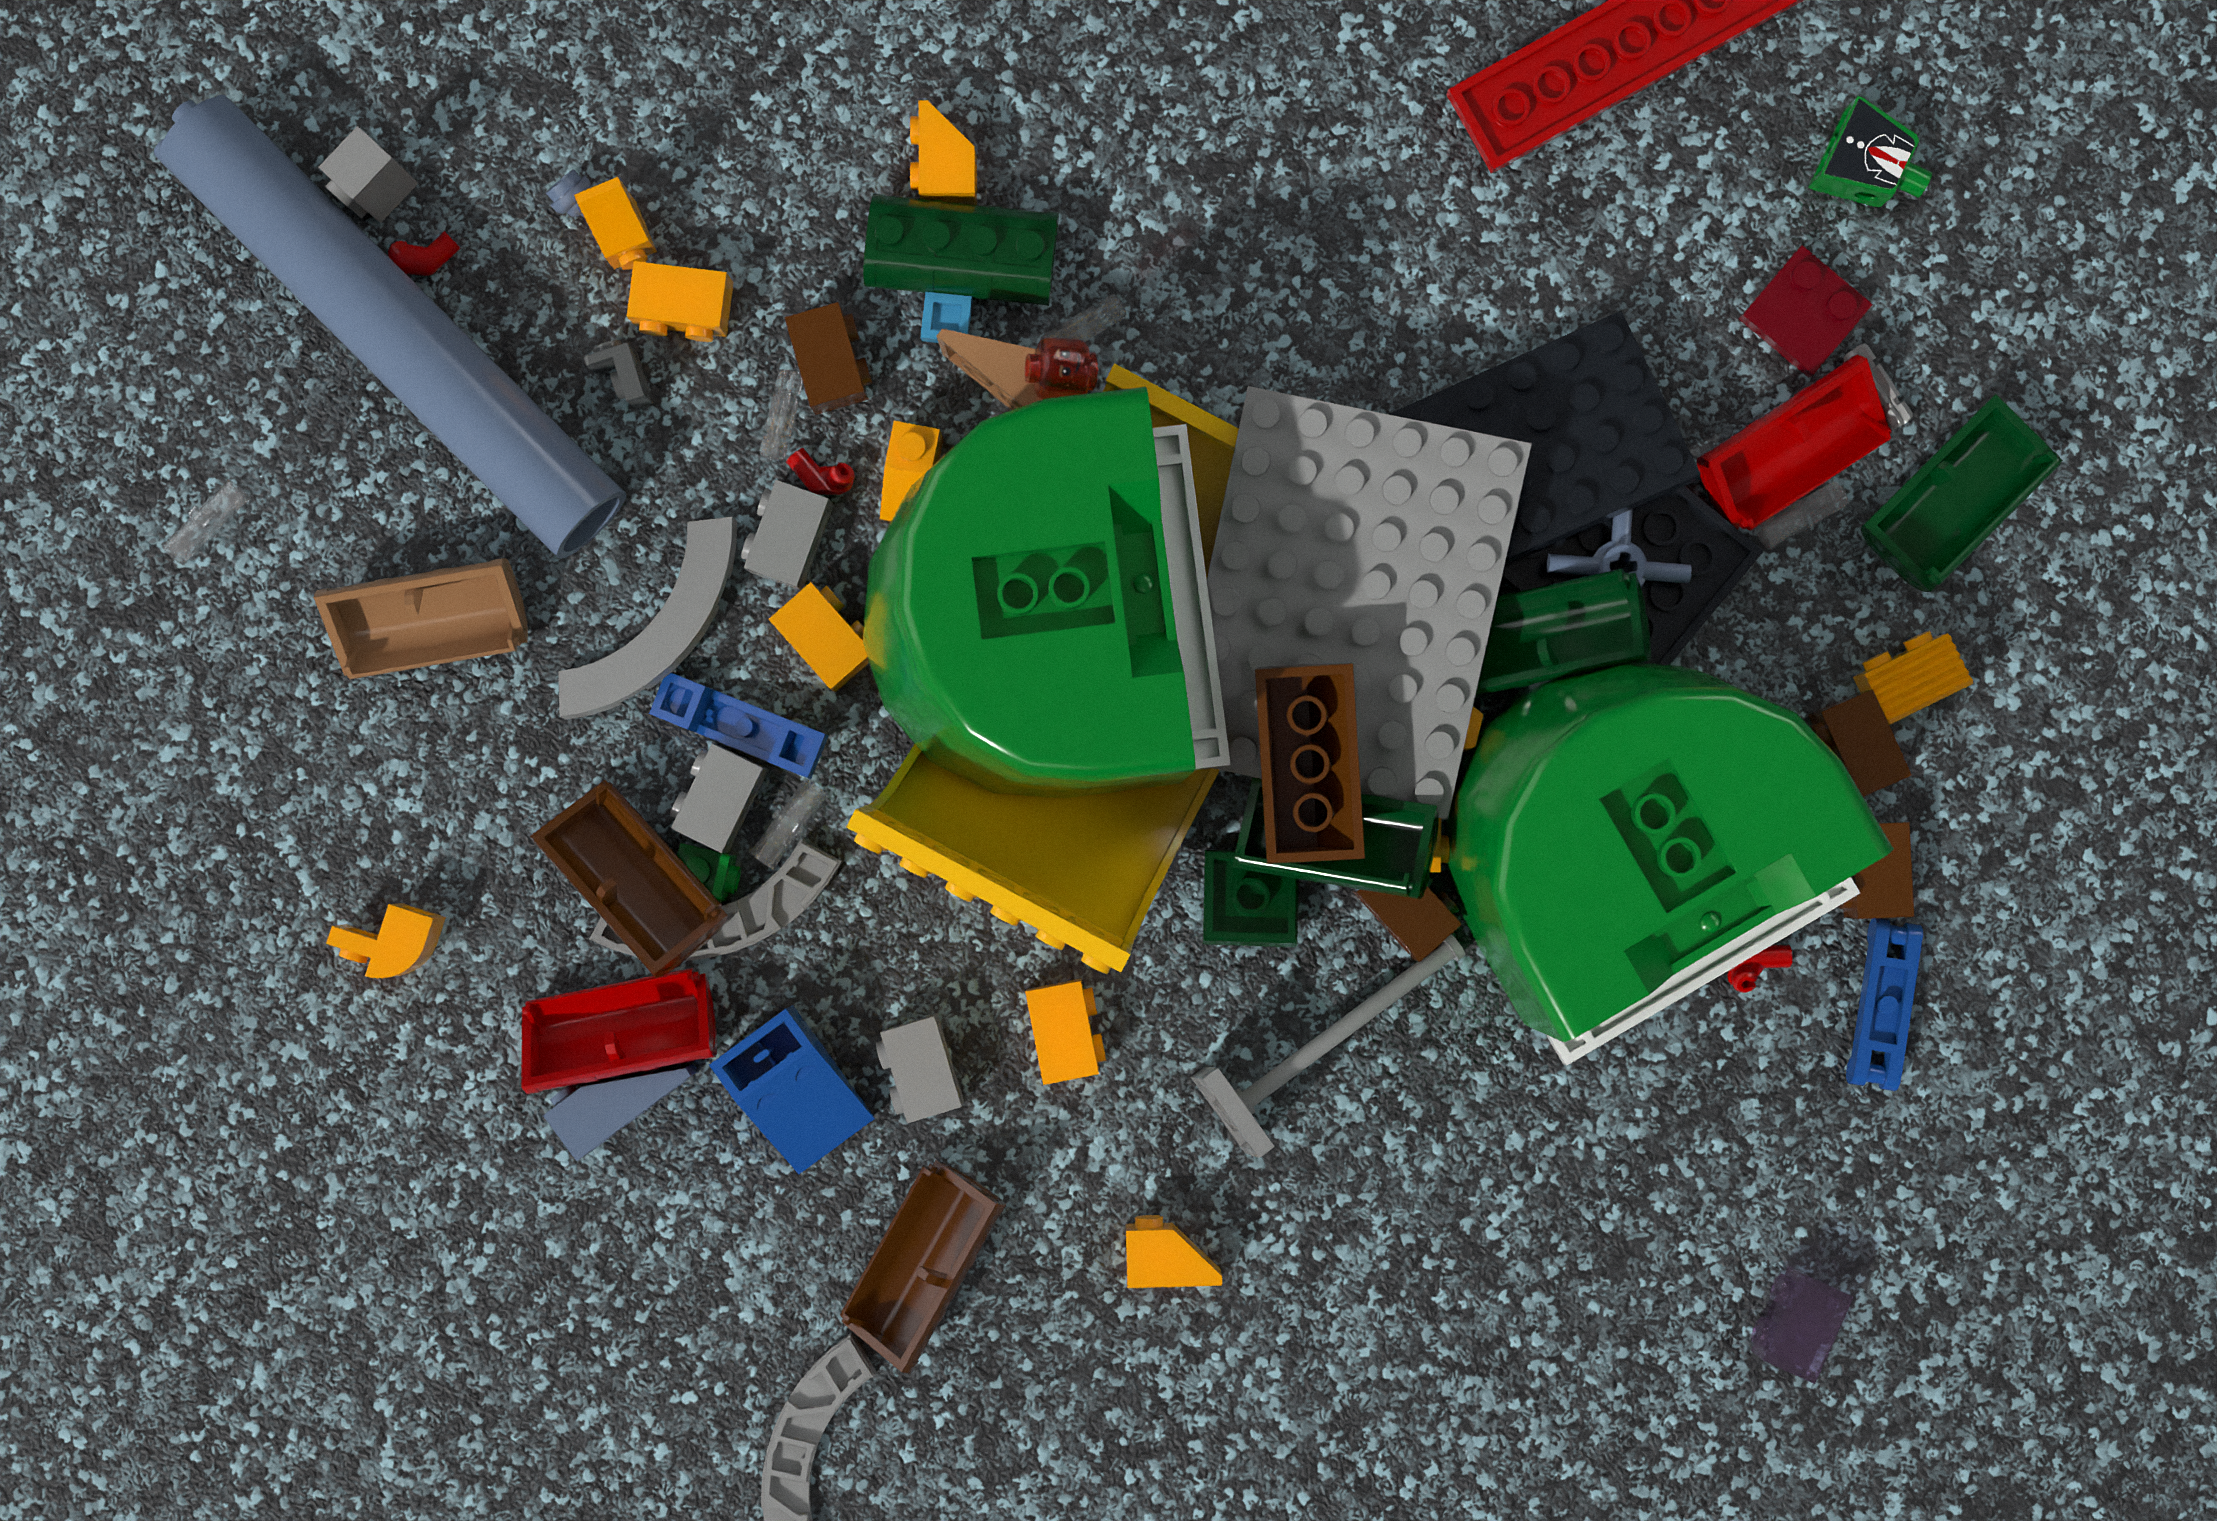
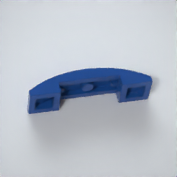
(739, 725)

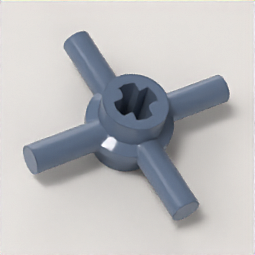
(1620, 548)

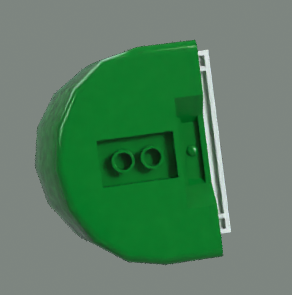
(1052, 605)
(1643, 841)

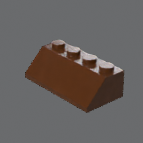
(1310, 762)

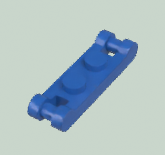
(1885, 1004)

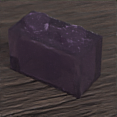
(1800, 1323)

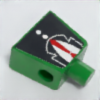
(1869, 158)

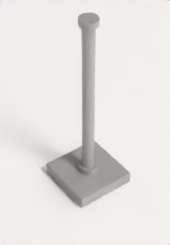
(1237, 1106)

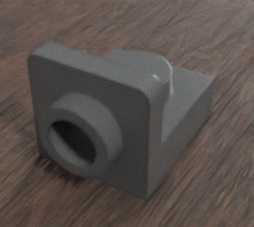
(629, 378)

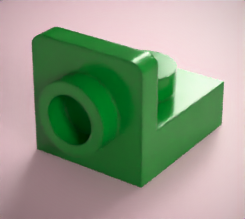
(712, 868)

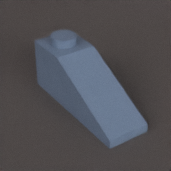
(602, 1108)

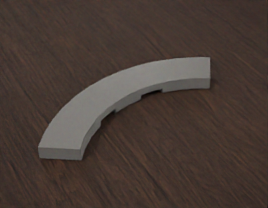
(670, 634)
(763, 910)
(801, 1426)

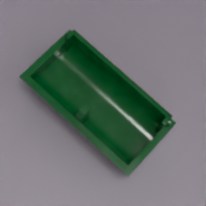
(960, 249)
(1960, 496)
(1565, 631)
(1397, 847)

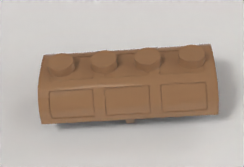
(424, 618)

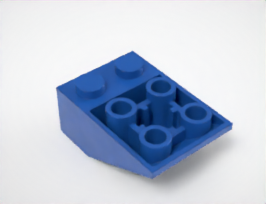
(792, 1089)

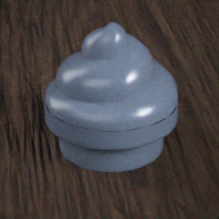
(563, 193)

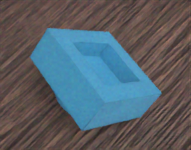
(945, 312)

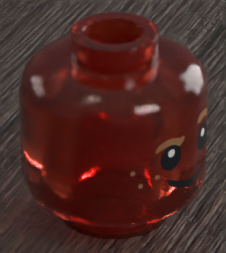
(1061, 368)

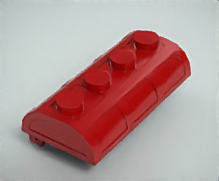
(1796, 446)
(617, 1030)

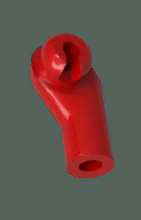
(420, 259)
(821, 479)
(1745, 974)

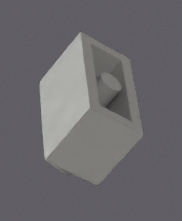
(366, 176)
(786, 534)
(717, 798)
(920, 1068)

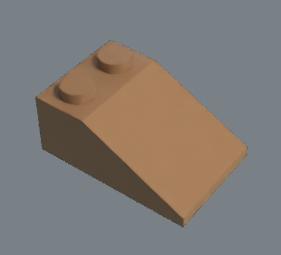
(992, 365)

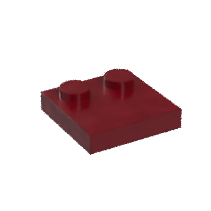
(1805, 311)

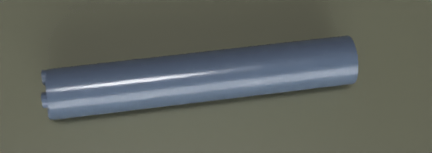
(390, 324)

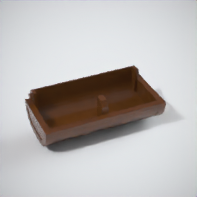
(631, 878)
(921, 1263)

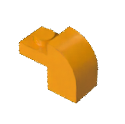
(401, 947)

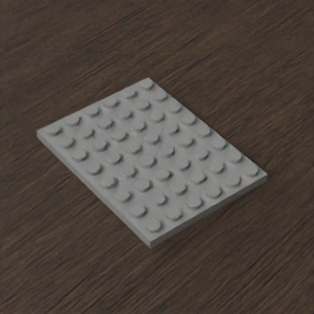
(1370, 551)

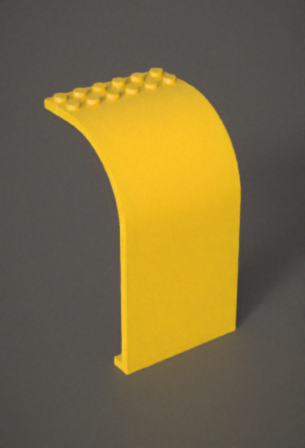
(1070, 864)

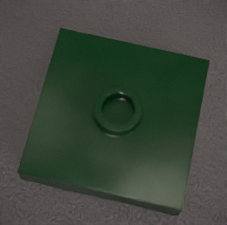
(1247, 905)

